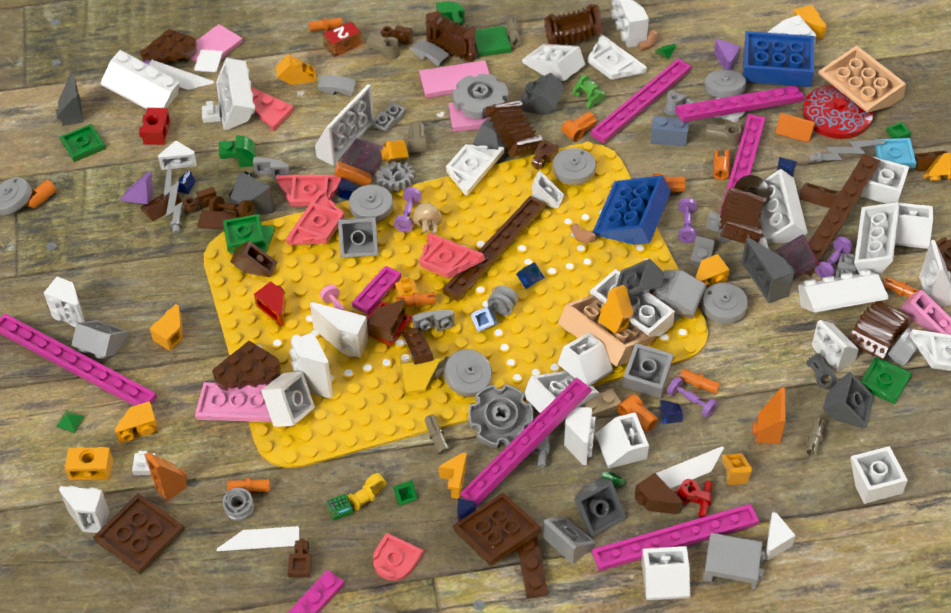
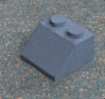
(669, 131)

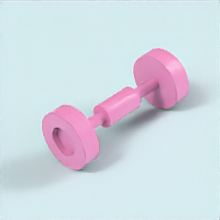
(330, 294)

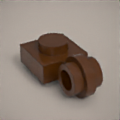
(402, 34)
(544, 152)
(203, 197)
(300, 563)

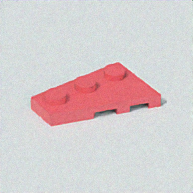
(270, 109)

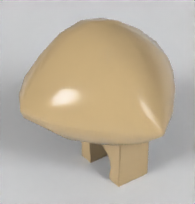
(428, 217)

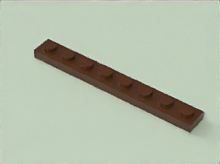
(842, 206)
(495, 247)

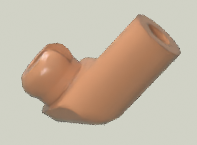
(650, 42)
(582, 235)

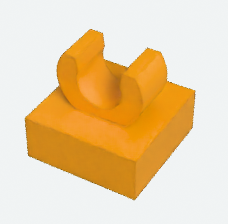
(405, 287)

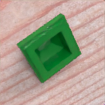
(666, 51)
(70, 421)
(616, 480)
(405, 492)

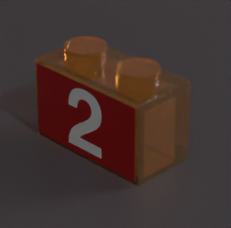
(342, 39)

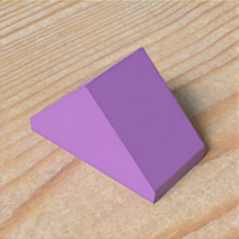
(726, 53)
(140, 191)

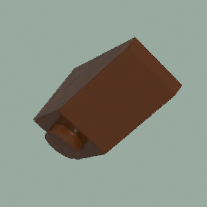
(253, 260)
(387, 320)
(657, 496)

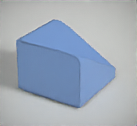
(484, 318)

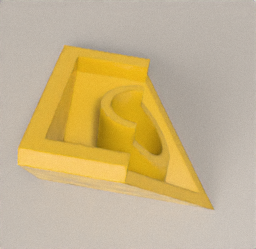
(417, 376)

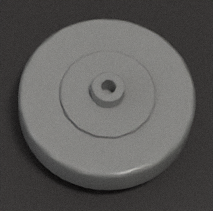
(725, 83)
(574, 166)
(14, 195)
(371, 202)
(724, 303)
(467, 372)

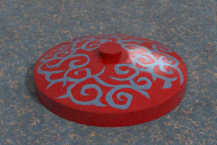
(835, 113)

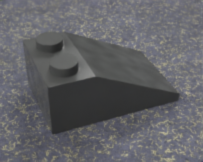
(767, 270)

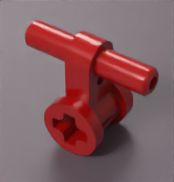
(695, 495)

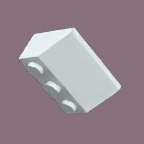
(310, 359)

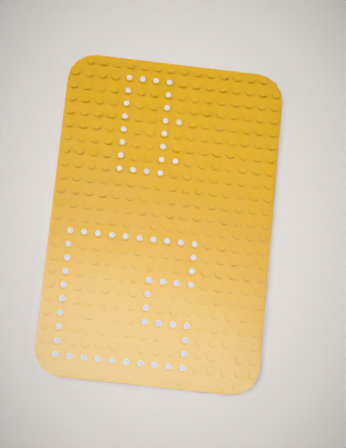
(369, 391)

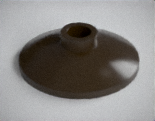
(754, 185)

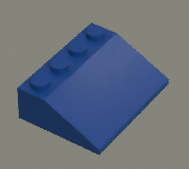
(778, 58)
(633, 210)

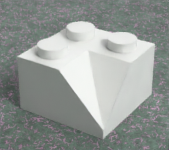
(886, 182)
(288, 399)
(877, 475)

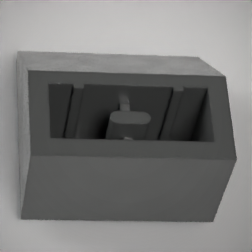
(541, 95)

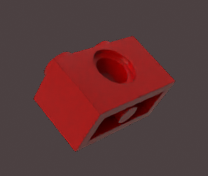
(155, 126)

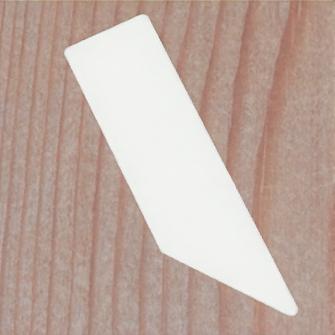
(187, 80)
(691, 468)
(262, 538)

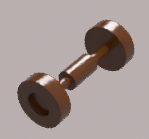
(245, 208)

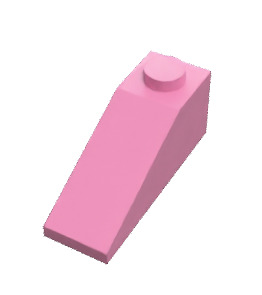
(927, 313)

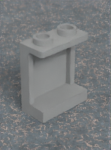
(734, 559)

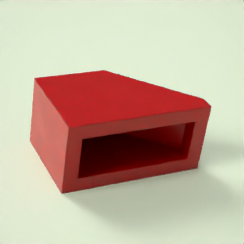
(272, 302)

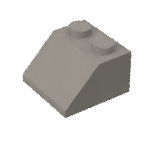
(358, 237)
(680, 291)
(98, 338)
(647, 370)

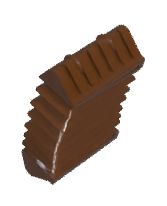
(574, 27)
(451, 37)
(513, 128)
(741, 216)
(879, 328)

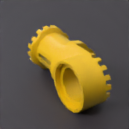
(372, 486)

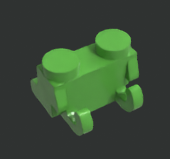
(594, 94)

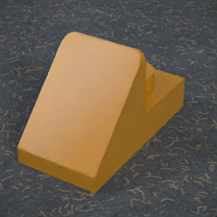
(737, 468)
(455, 472)

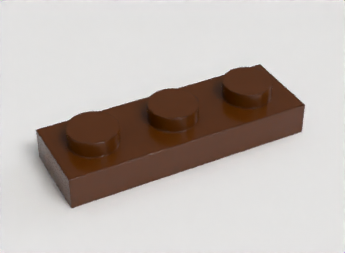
(417, 346)
(532, 569)

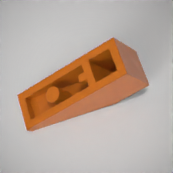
(165, 476)

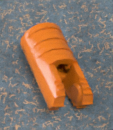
(721, 165)
(41, 194)

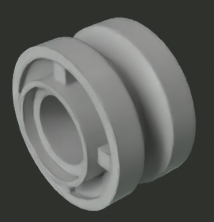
(502, 300)
(234, 496)

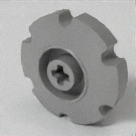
(477, 93)
(506, 402)

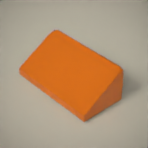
(795, 127)
(352, 174)

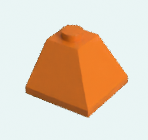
(771, 420)

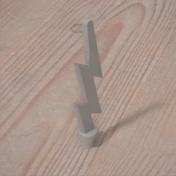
(835, 150)
(175, 224)

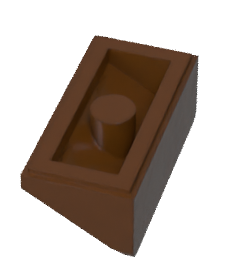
(925, 160)
(818, 195)
(158, 207)
(214, 219)

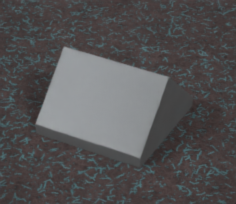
(567, 538)

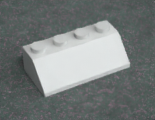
(139, 82)
(234, 93)
(782, 215)
(876, 237)
(841, 291)
(649, 312)

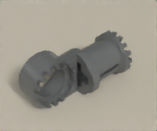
(821, 371)

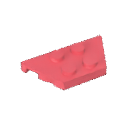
(303, 188)
(316, 223)
(448, 257)

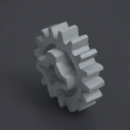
(396, 176)

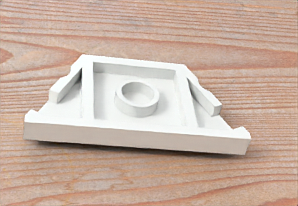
(613, 60)
(472, 165)
(934, 348)

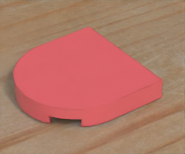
(395, 558)

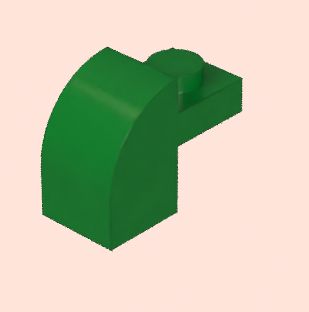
(452, 10)
(241, 148)

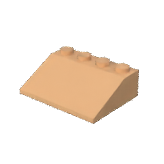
(864, 80)
(582, 317)

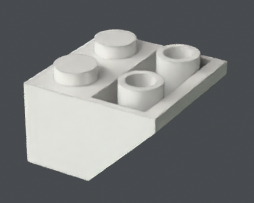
(914, 225)
(64, 302)
(833, 345)
(586, 359)
(580, 433)
(622, 441)
(86, 507)
(666, 573)

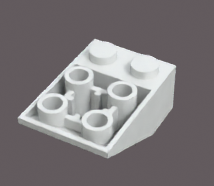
(631, 21)

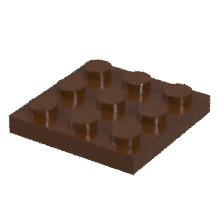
(497, 529)
(139, 533)

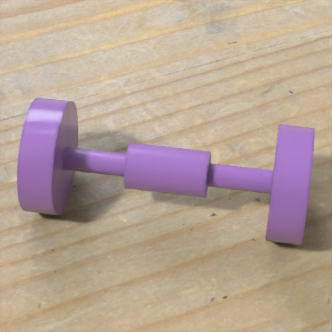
(412, 196)
(687, 206)
(841, 245)
(675, 387)

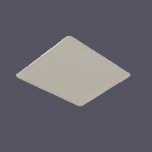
(208, 60)

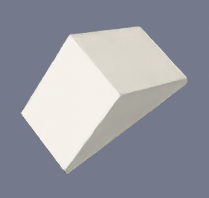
(178, 156)
(546, 191)
(779, 537)

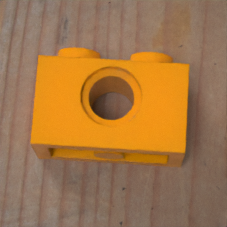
(99, 463)

